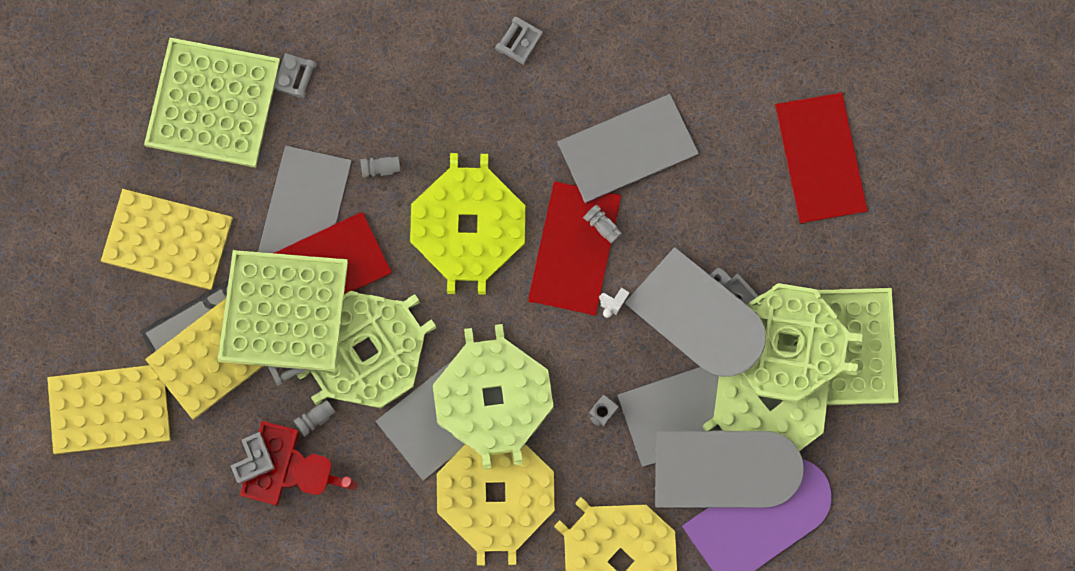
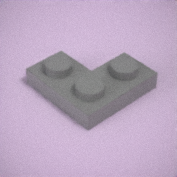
(257, 461)

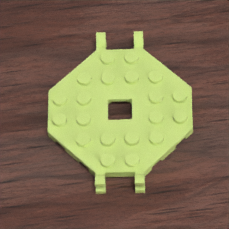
(819, 347)
(387, 372)
(742, 410)
(499, 426)

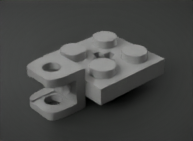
(736, 285)

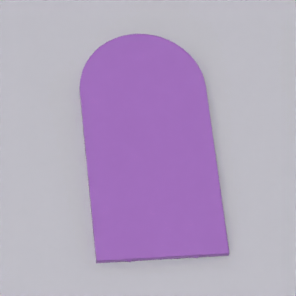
(753, 535)

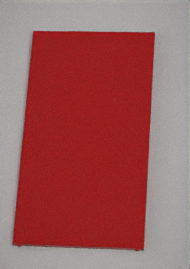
(821, 158)
(349, 241)
(572, 252)

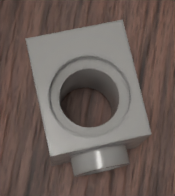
(605, 403)

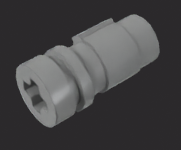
(381, 166)
(602, 224)
(316, 416)

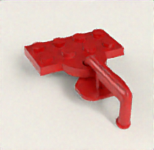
(290, 469)

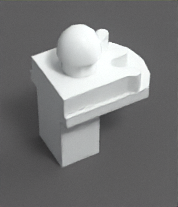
(612, 305)

